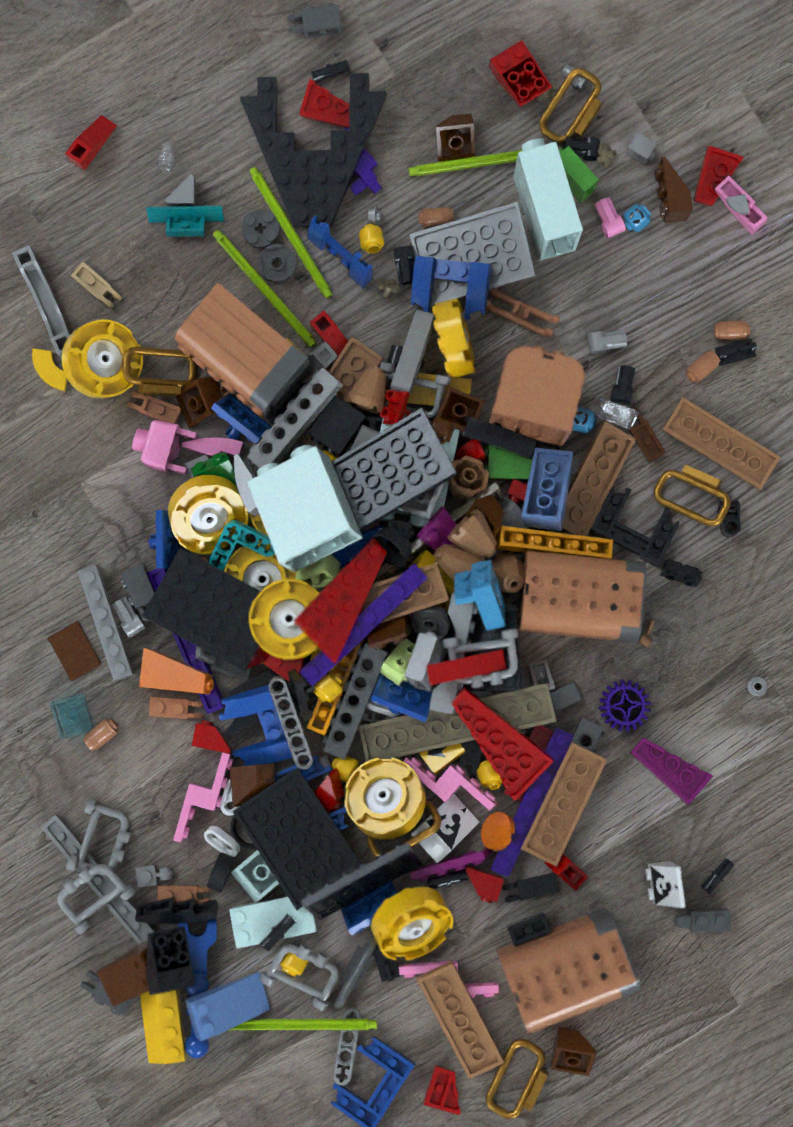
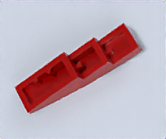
(466, 667)

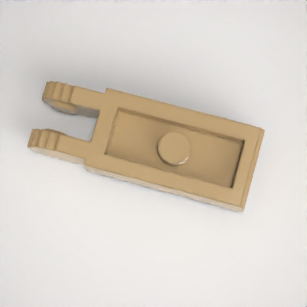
(94, 284)

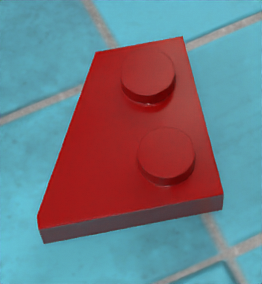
(442, 1091)

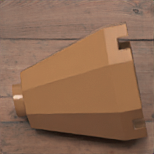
(369, 391)
(470, 478)
(474, 535)
(455, 559)
(509, 571)

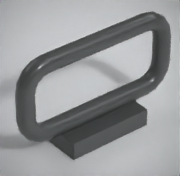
(355, 970)

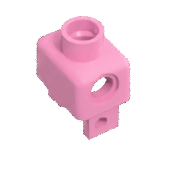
(161, 445)

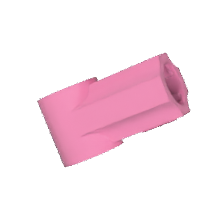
(611, 222)

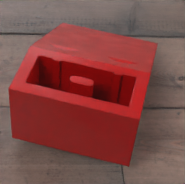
(519, 74)

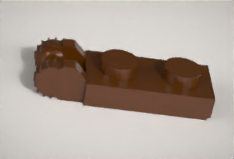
(646, 439)

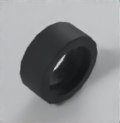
(220, 872)

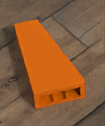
(168, 673)

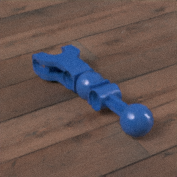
(198, 949)

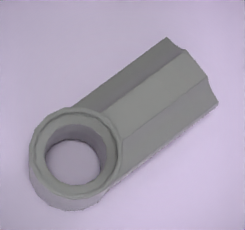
(601, 342)
(130, 620)

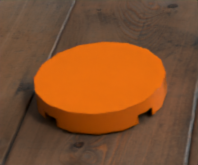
(497, 831)

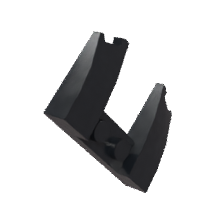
(649, 549)

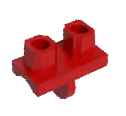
(396, 408)

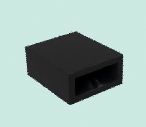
(337, 426)

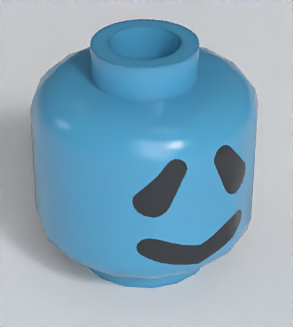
(637, 217)
(584, 421)

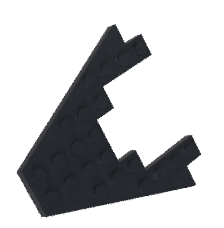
(313, 179)

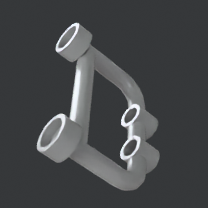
(439, 385)
(495, 677)
(123, 837)
(86, 874)
(303, 952)

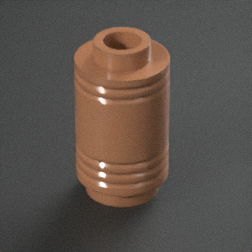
(435, 216)
(731, 330)
(702, 366)
(101, 734)

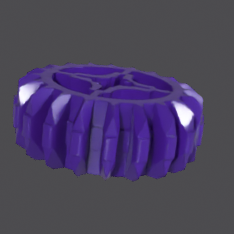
(625, 714)

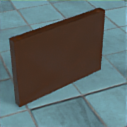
(74, 651)

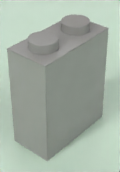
(427, 651)

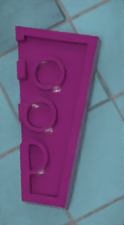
(438, 529)
(679, 776)
(453, 862)

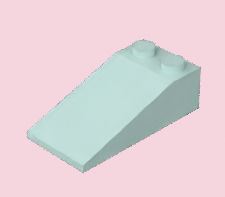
(255, 876)
(254, 920)

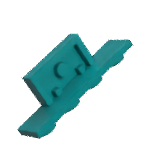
(185, 220)

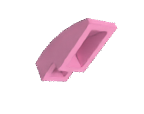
(751, 221)
(212, 446)

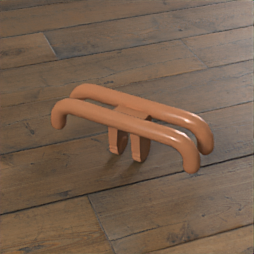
(521, 312)

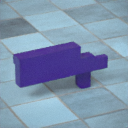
(365, 174)

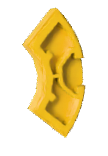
(48, 370)

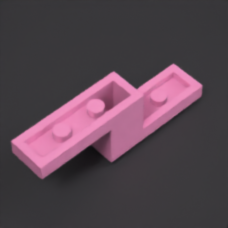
(450, 782)
(203, 797)
(409, 970)

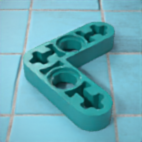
(239, 537)

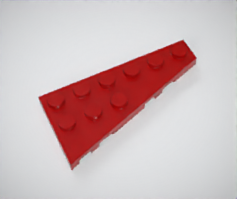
(335, 609)
(505, 747)

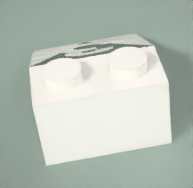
(455, 825)
(665, 884)

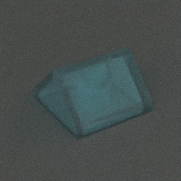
(72, 716)

